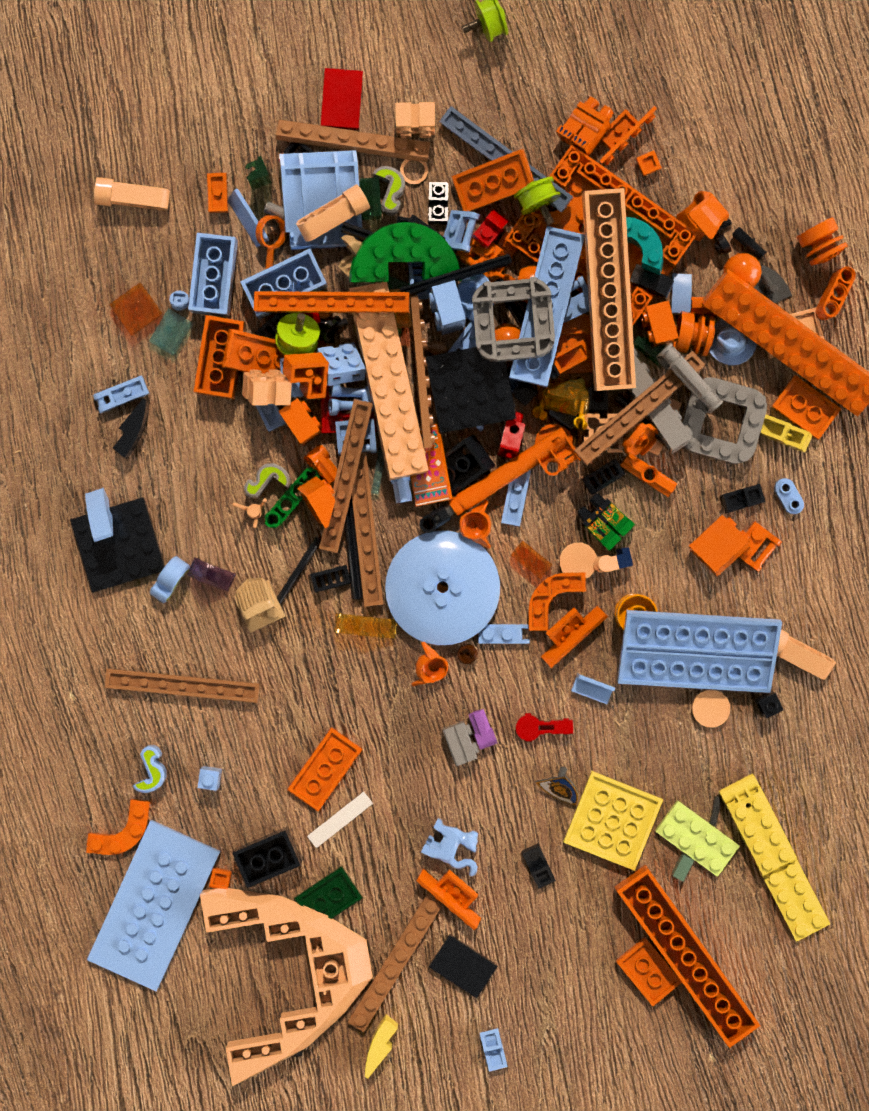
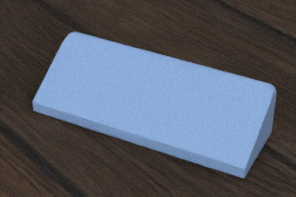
(245, 215)

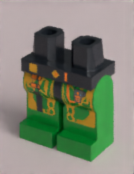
(598, 520)

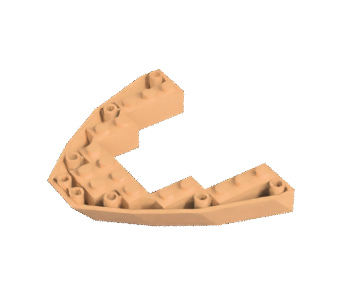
(337, 966)

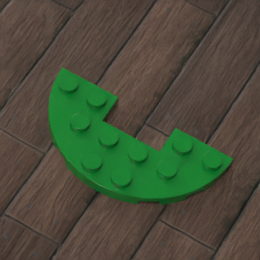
(402, 244)

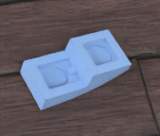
(681, 293)
(493, 1049)

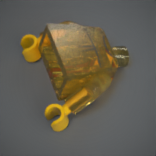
(566, 397)

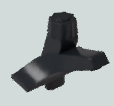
(328, 328)

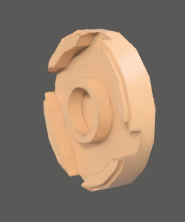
(577, 558)
(710, 708)

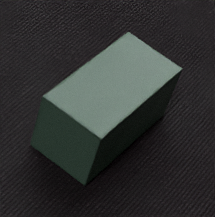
(682, 867)

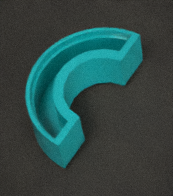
(648, 242)

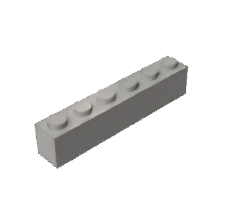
(663, 418)

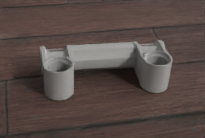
(706, 398)

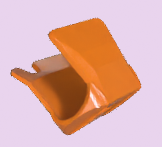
(704, 215)

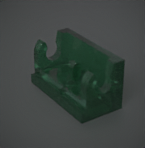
(260, 176)
(371, 190)

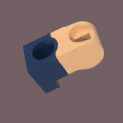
(611, 563)

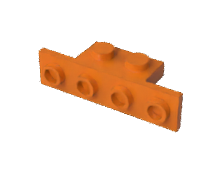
(621, 130)
(570, 632)
(453, 894)

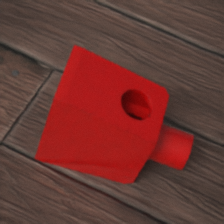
(511, 442)

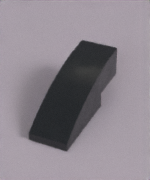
(133, 429)

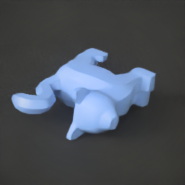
(448, 846)

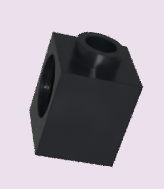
(600, 406)
(768, 704)

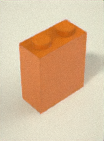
(720, 545)

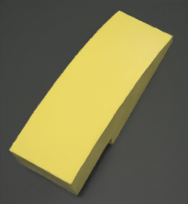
(785, 433)
(380, 1044)

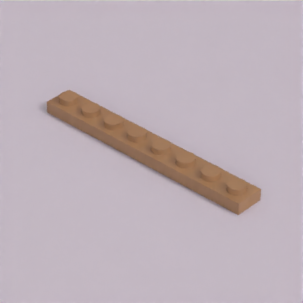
(353, 140)
(422, 381)
(634, 413)
(346, 473)
(366, 536)
(182, 685)
(395, 962)

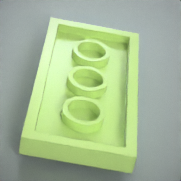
(697, 838)

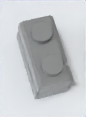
(460, 743)

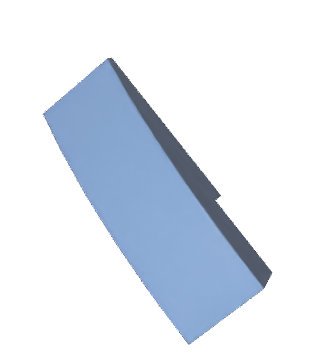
(99, 514)

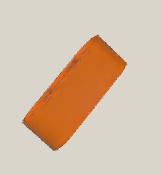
(842, 288)

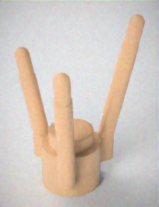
(253, 511)

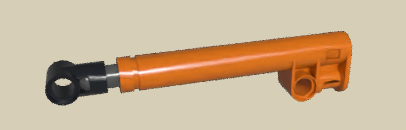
(551, 448)

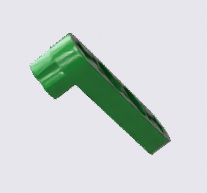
(289, 495)

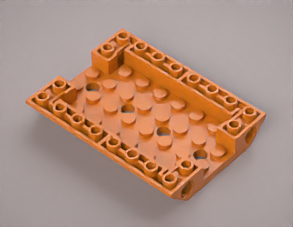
(580, 173)

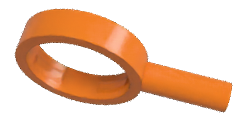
(270, 248)

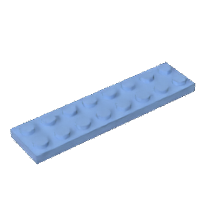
(557, 270)

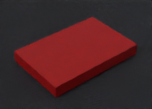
(341, 98)

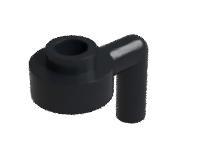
(722, 245)

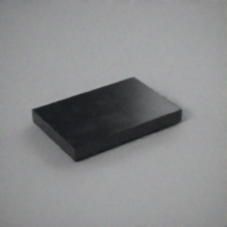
(463, 966)

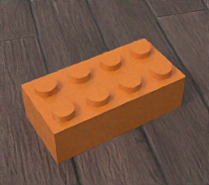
(210, 375)

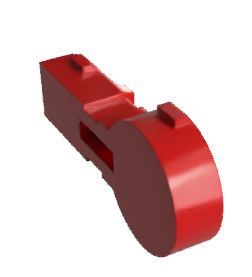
(528, 727)

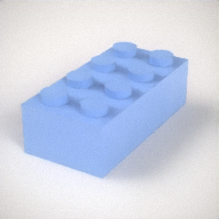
(213, 275)
(291, 275)
(447, 308)

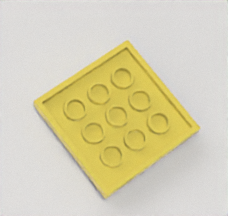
(613, 820)

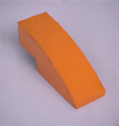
(571, 357)

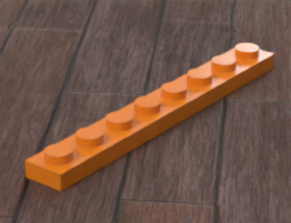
(332, 302)

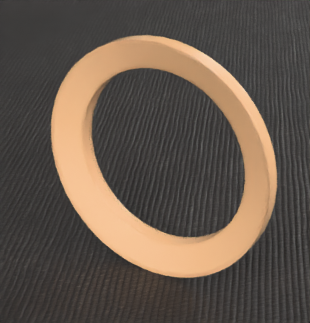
(410, 181)

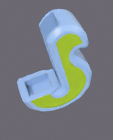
(169, 579)
(155, 770)

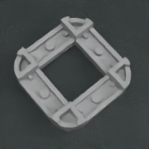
(511, 291)
(750, 429)

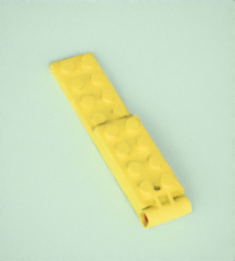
(774, 857)

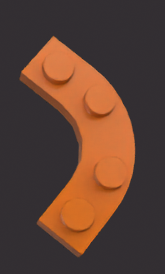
(545, 593)
(118, 843)

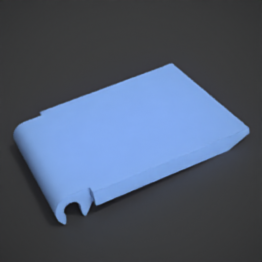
(311, 182)

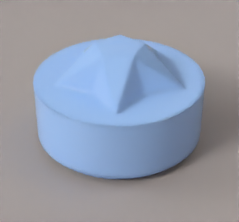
(179, 300)

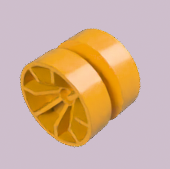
(632, 602)

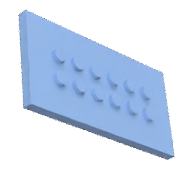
(699, 651)
(153, 905)

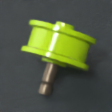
(490, 18)
(538, 196)
(297, 334)

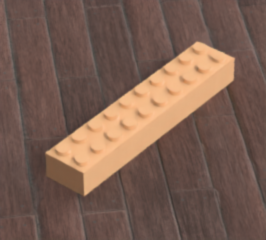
(608, 289)
(389, 390)

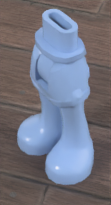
(337, 390)

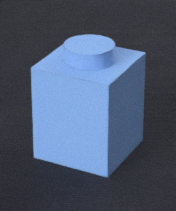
(209, 778)

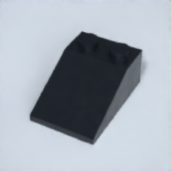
(467, 463)

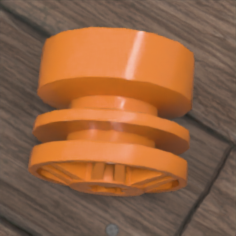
(822, 241)
(694, 333)

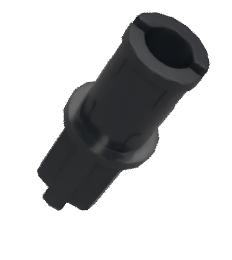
(749, 243)

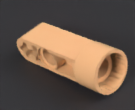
(110, 192)
(332, 214)
(804, 656)

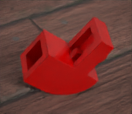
(490, 229)

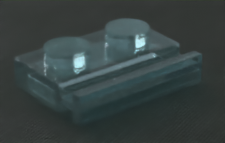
(171, 332)

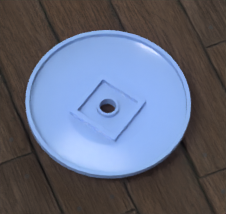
(435, 615)

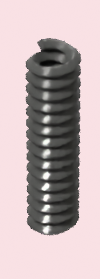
(715, 811)

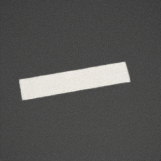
(340, 819)

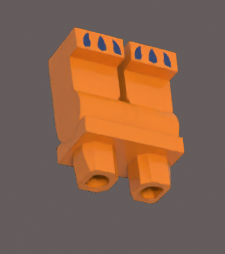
(586, 125)

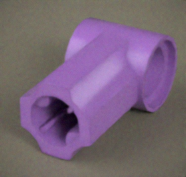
(483, 732)

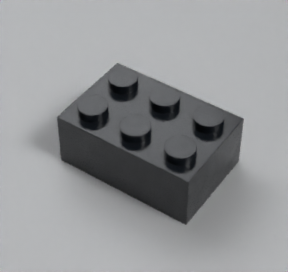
(267, 857)

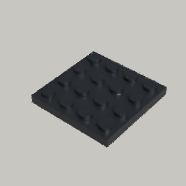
(469, 390)
(126, 555)

